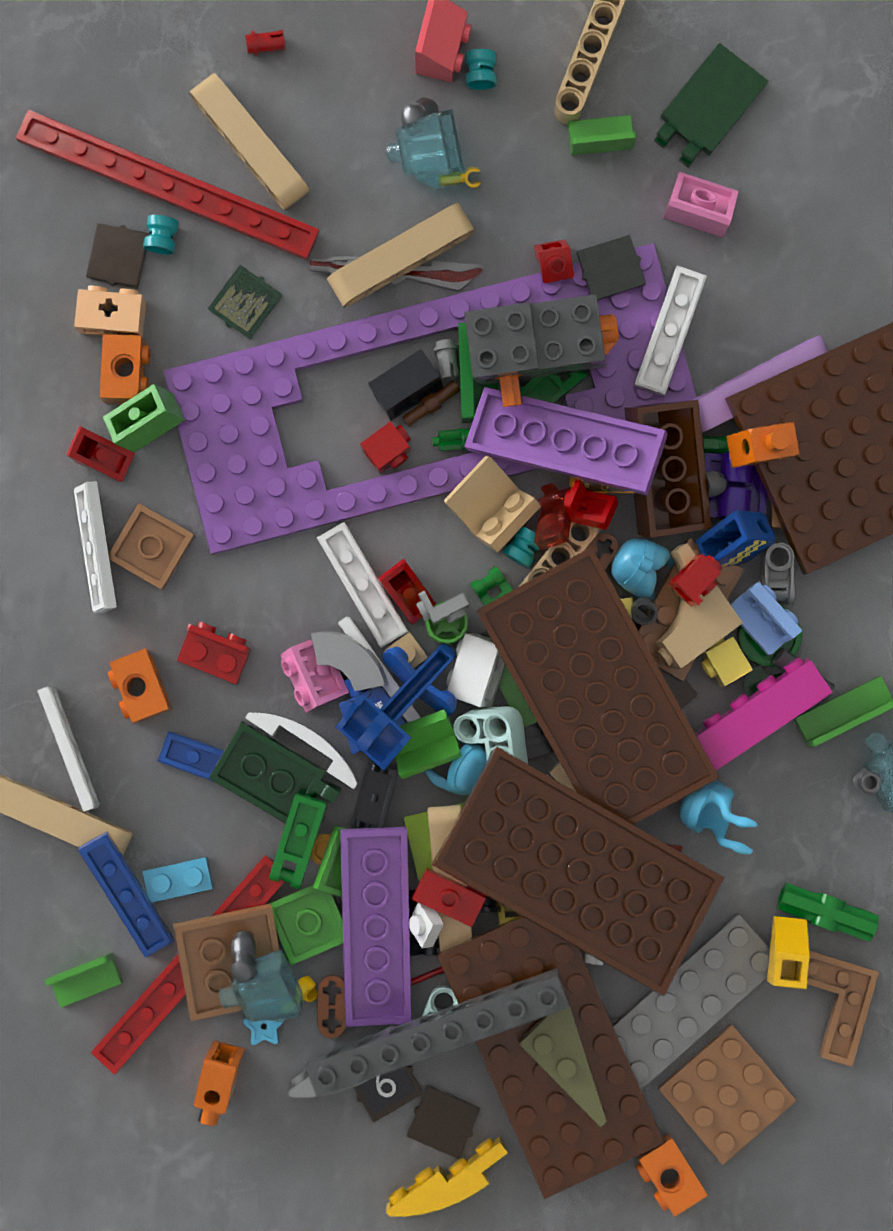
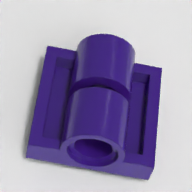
(743, 487)

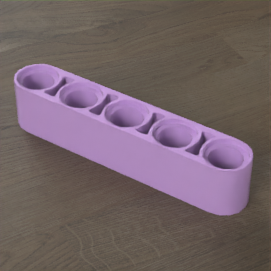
(713, 405)

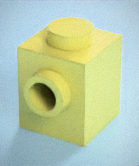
(725, 662)

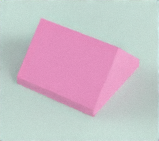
(701, 204)

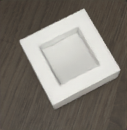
(425, 925)

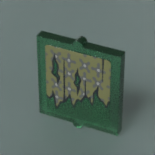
(245, 302)

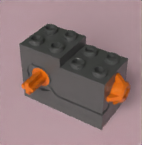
(537, 341)

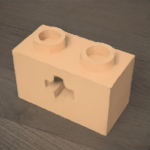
(93, 320)

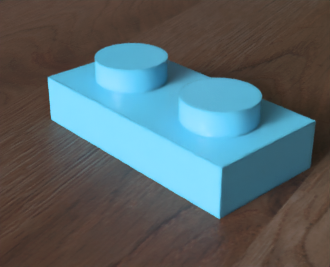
(178, 879)

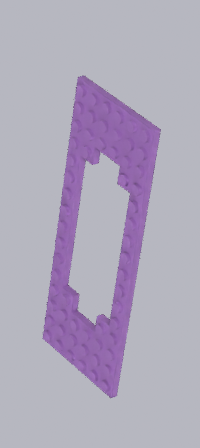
(235, 443)

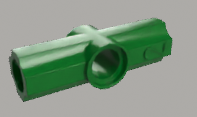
(827, 912)

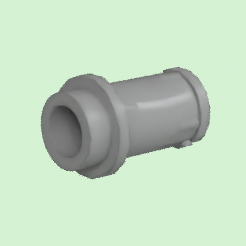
(447, 359)

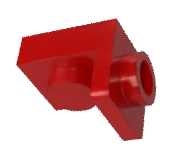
(554, 260)

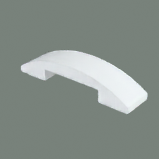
(272, 724)

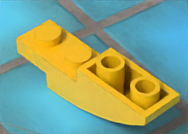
(437, 1190)

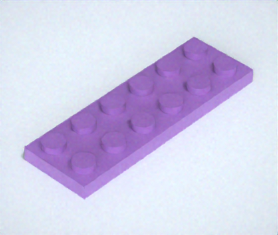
(567, 441)
(375, 926)

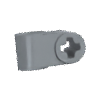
(779, 577)

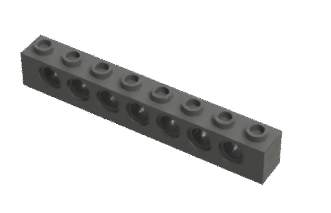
(438, 1032)

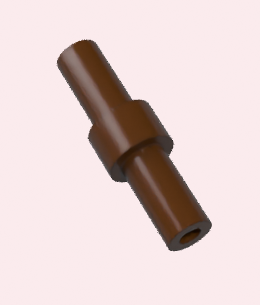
(431, 403)

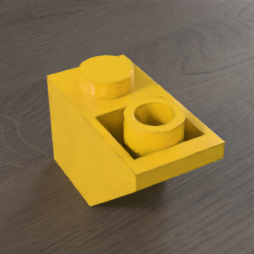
(789, 953)

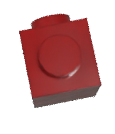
(387, 447)

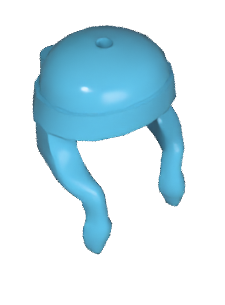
(636, 566)
(462, 771)
(711, 809)

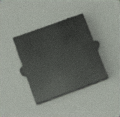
(611, 267)

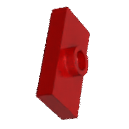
(449, 897)

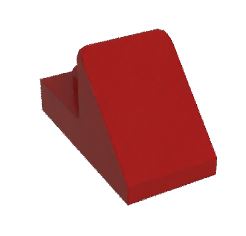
(99, 454)
(404, 589)

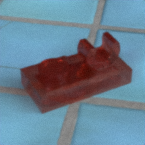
(554, 521)

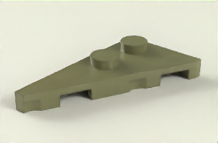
(559, 1051)

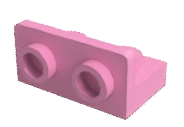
(312, 682)

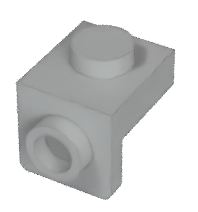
(450, 610)

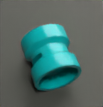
(481, 69)
(161, 233)
(522, 548)

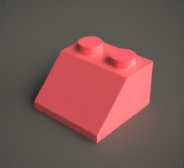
(441, 40)

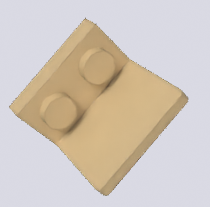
(491, 504)

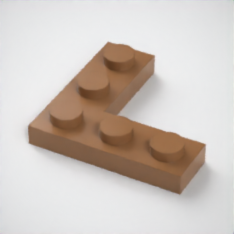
(854, 992)

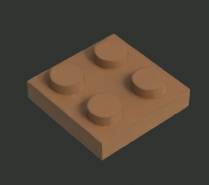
(150, 546)

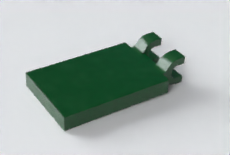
(710, 103)
(269, 773)

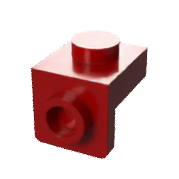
(589, 507)

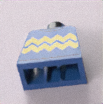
(746, 534)

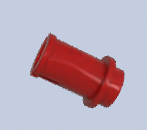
(264, 42)

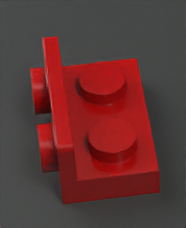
(214, 653)

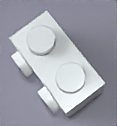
(476, 671)

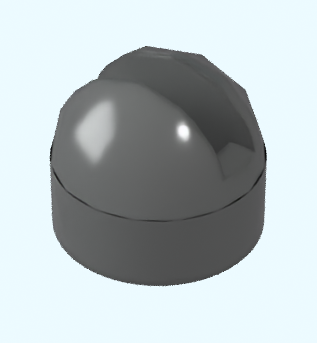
(715, 483)
(640, 615)

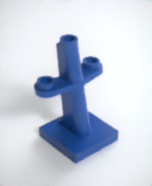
(376, 729)

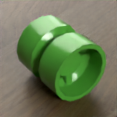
(447, 633)

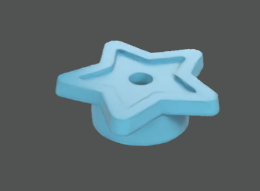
(258, 1034)

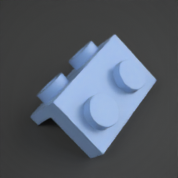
(765, 618)

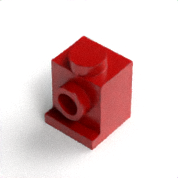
(696, 578)

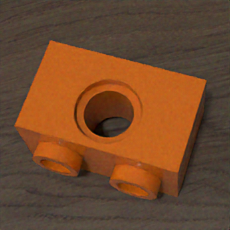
(116, 352)
(153, 700)
(684, 1190)

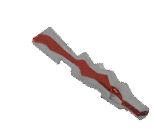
(441, 273)

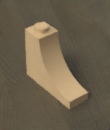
(695, 626)

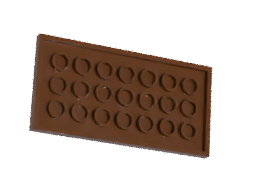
(597, 690)
(578, 871)
(551, 1127)

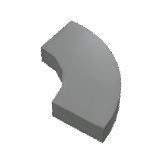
(349, 657)

